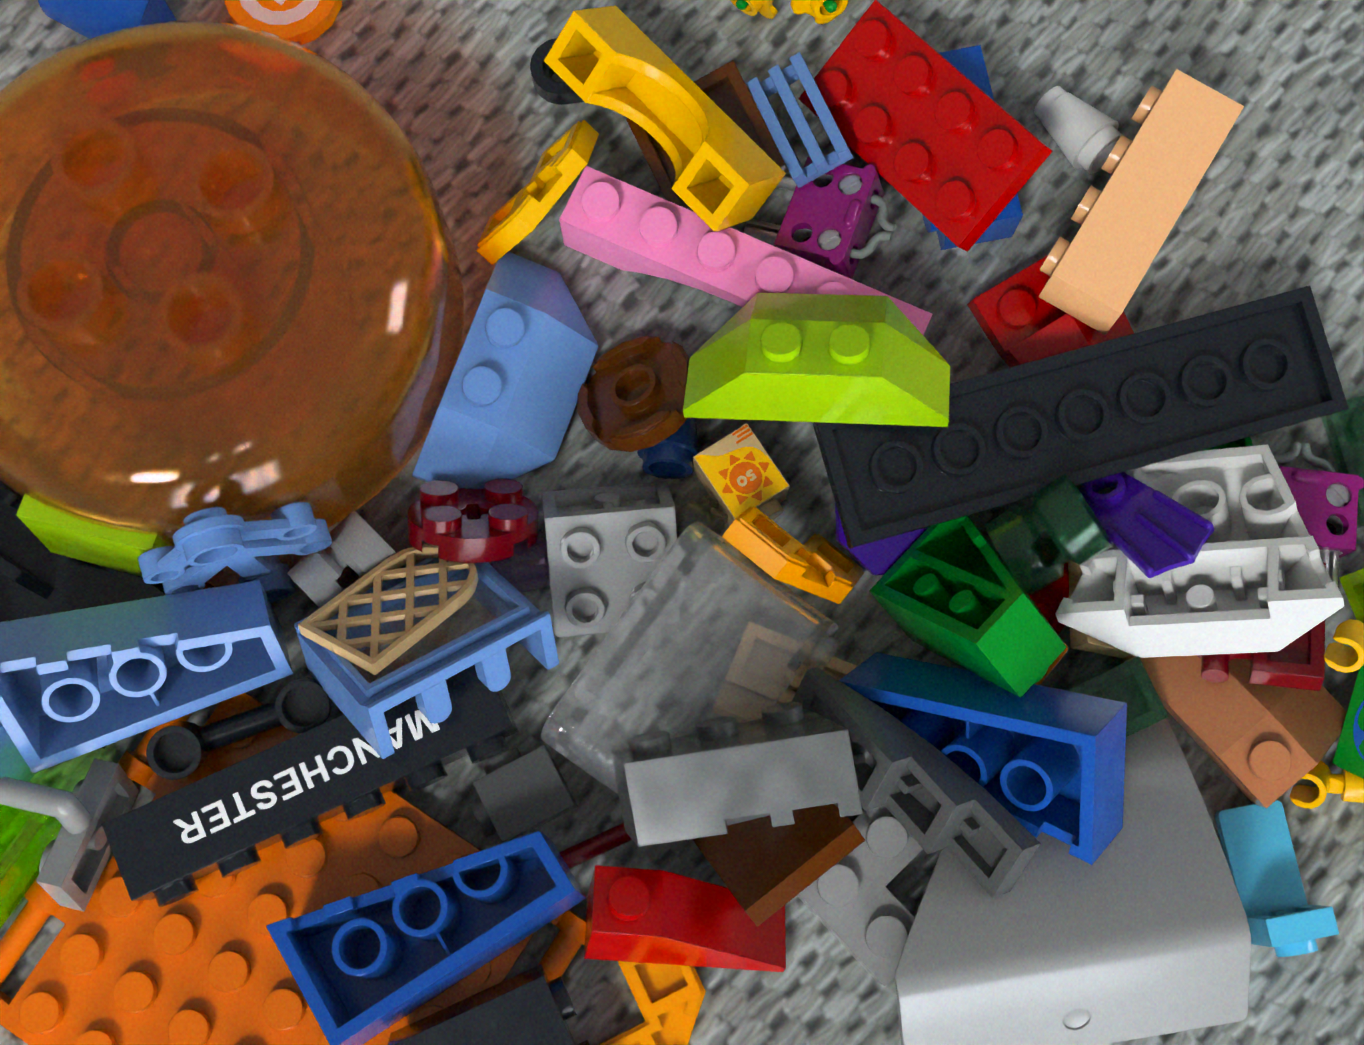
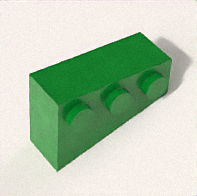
(969, 607)

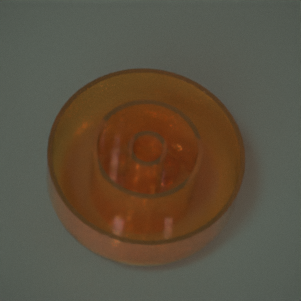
(213, 281)

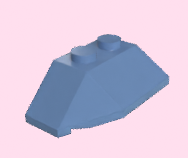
(511, 380)

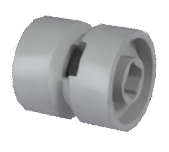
(353, 545)

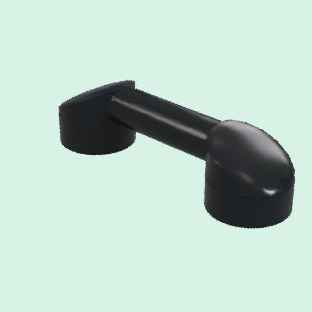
(184, 745)

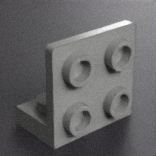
(603, 550)

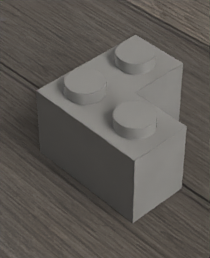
(854, 896)

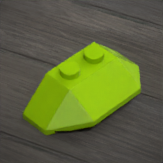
(819, 363)

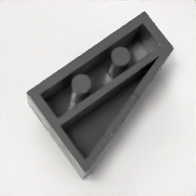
(734, 774)

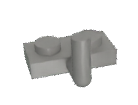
(81, 849)

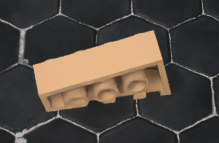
(1140, 202)

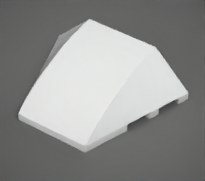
(1247, 590)

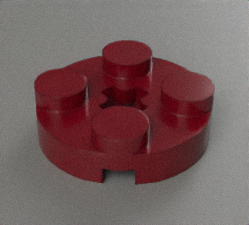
(472, 522)

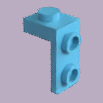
(1270, 882)

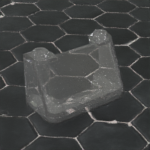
(691, 647)

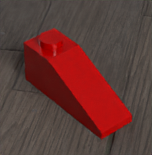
(676, 922)

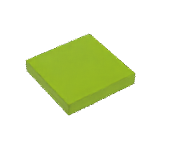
(86, 540)

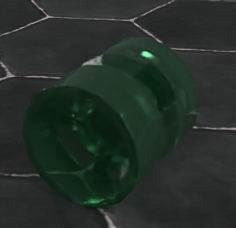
(1068, 521)

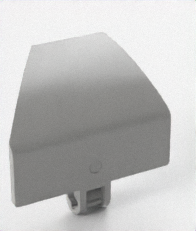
(1083, 949)

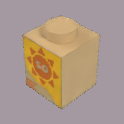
(741, 475)

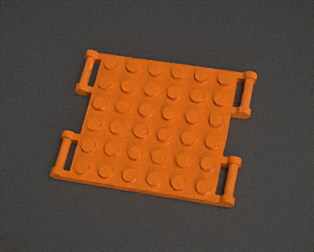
(208, 962)

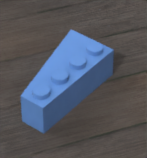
(132, 666)

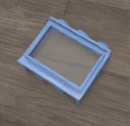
(472, 635)

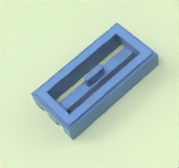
(779, 82)

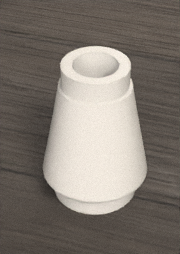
(1078, 129)

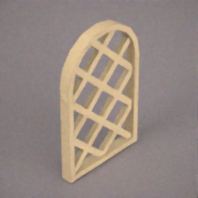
(399, 642)

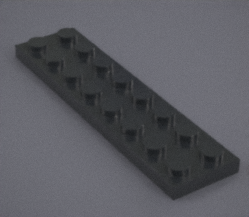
(1087, 416)

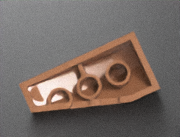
(1252, 732)

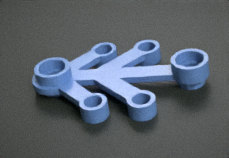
(247, 547)

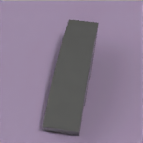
(923, 787)

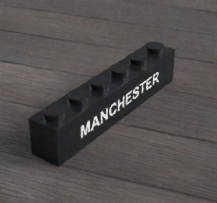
(295, 788)

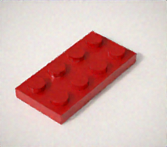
(926, 126)

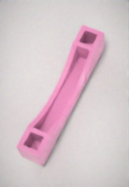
(673, 243)

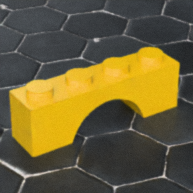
(621, 69)

